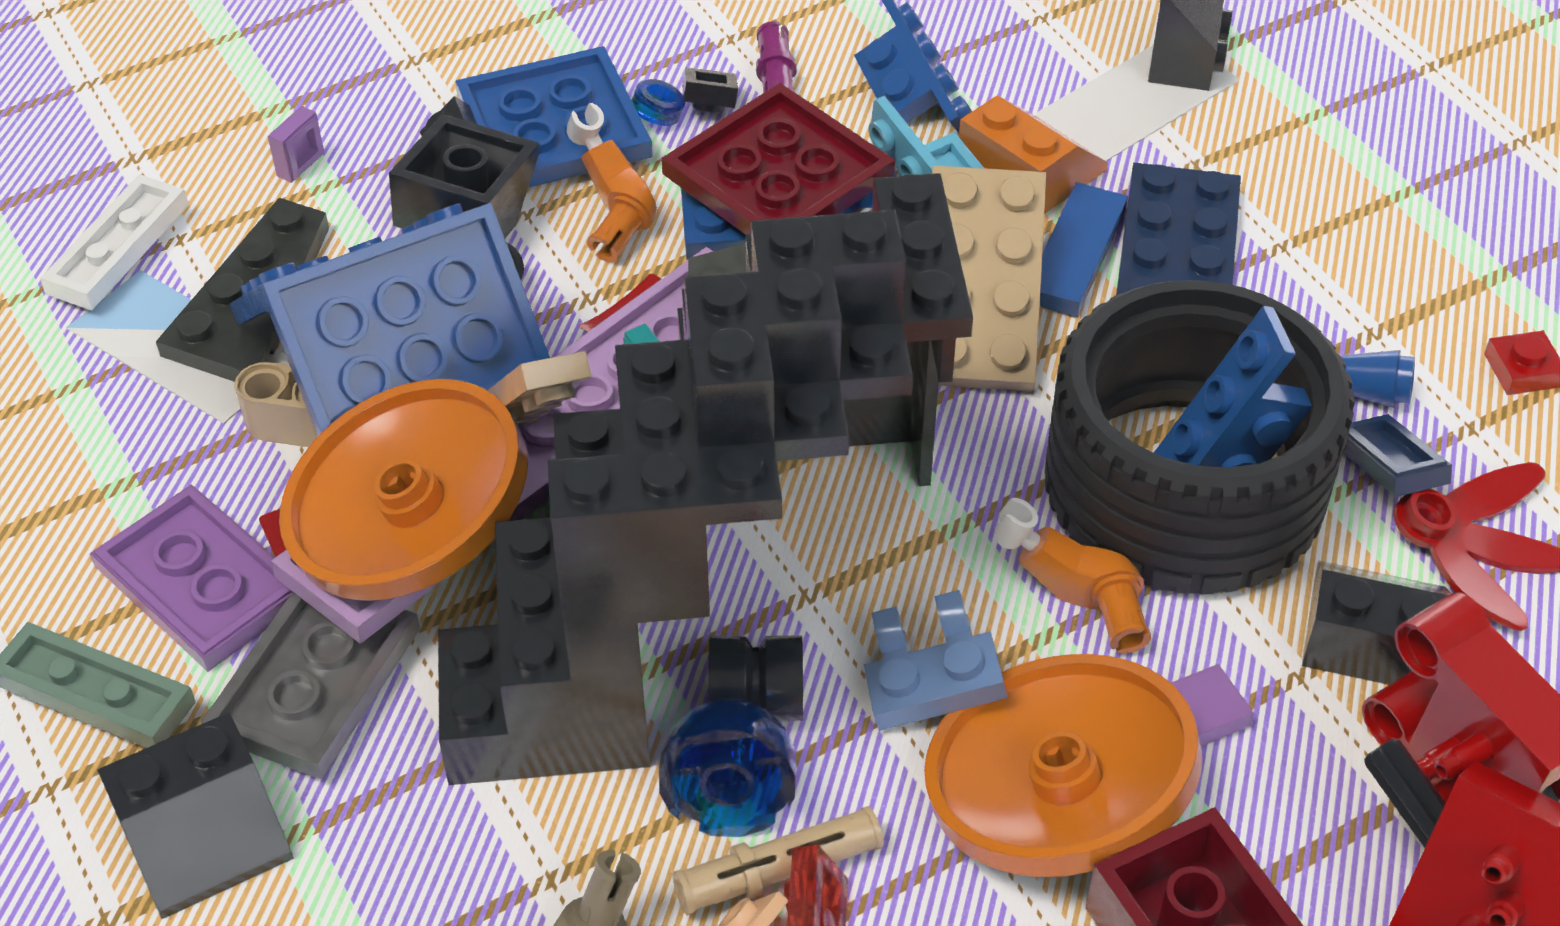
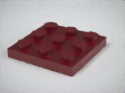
(777, 162)

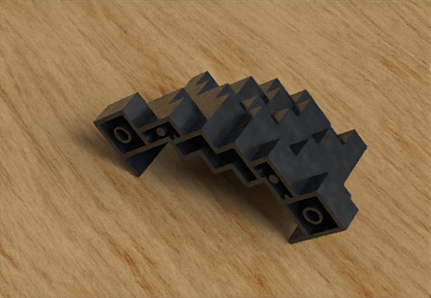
(797, 358)

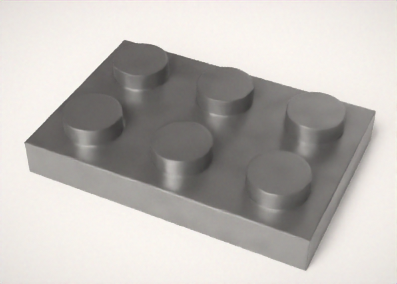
(309, 685)

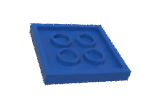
(539, 99)

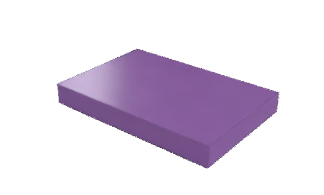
(195, 576)

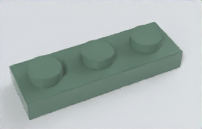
(93, 686)

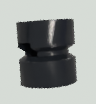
(761, 674)

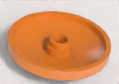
(403, 489)
(1065, 766)

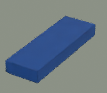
(1079, 247)

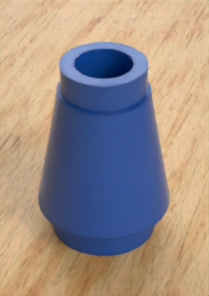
(1381, 376)

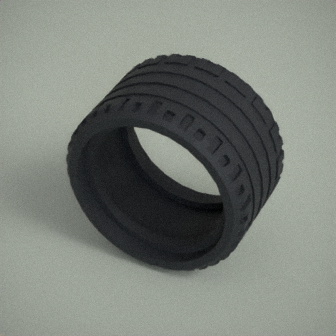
(1173, 519)

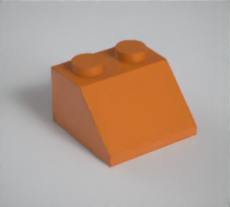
(1015, 139)

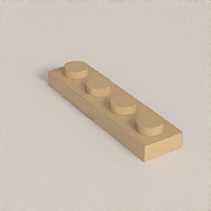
(541, 385)

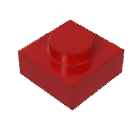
(1524, 362)

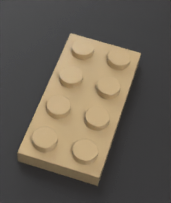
(1000, 248)

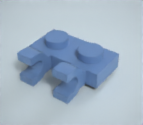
(933, 679)

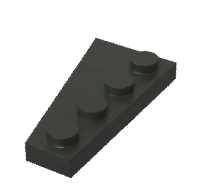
(206, 329)

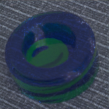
(658, 102)

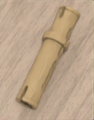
(702, 885)

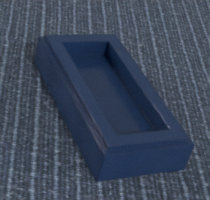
(1395, 456)

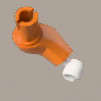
(617, 183)
(1078, 574)

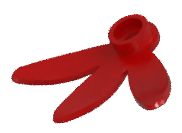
(1448, 531)

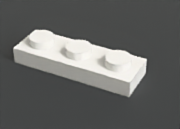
(114, 242)

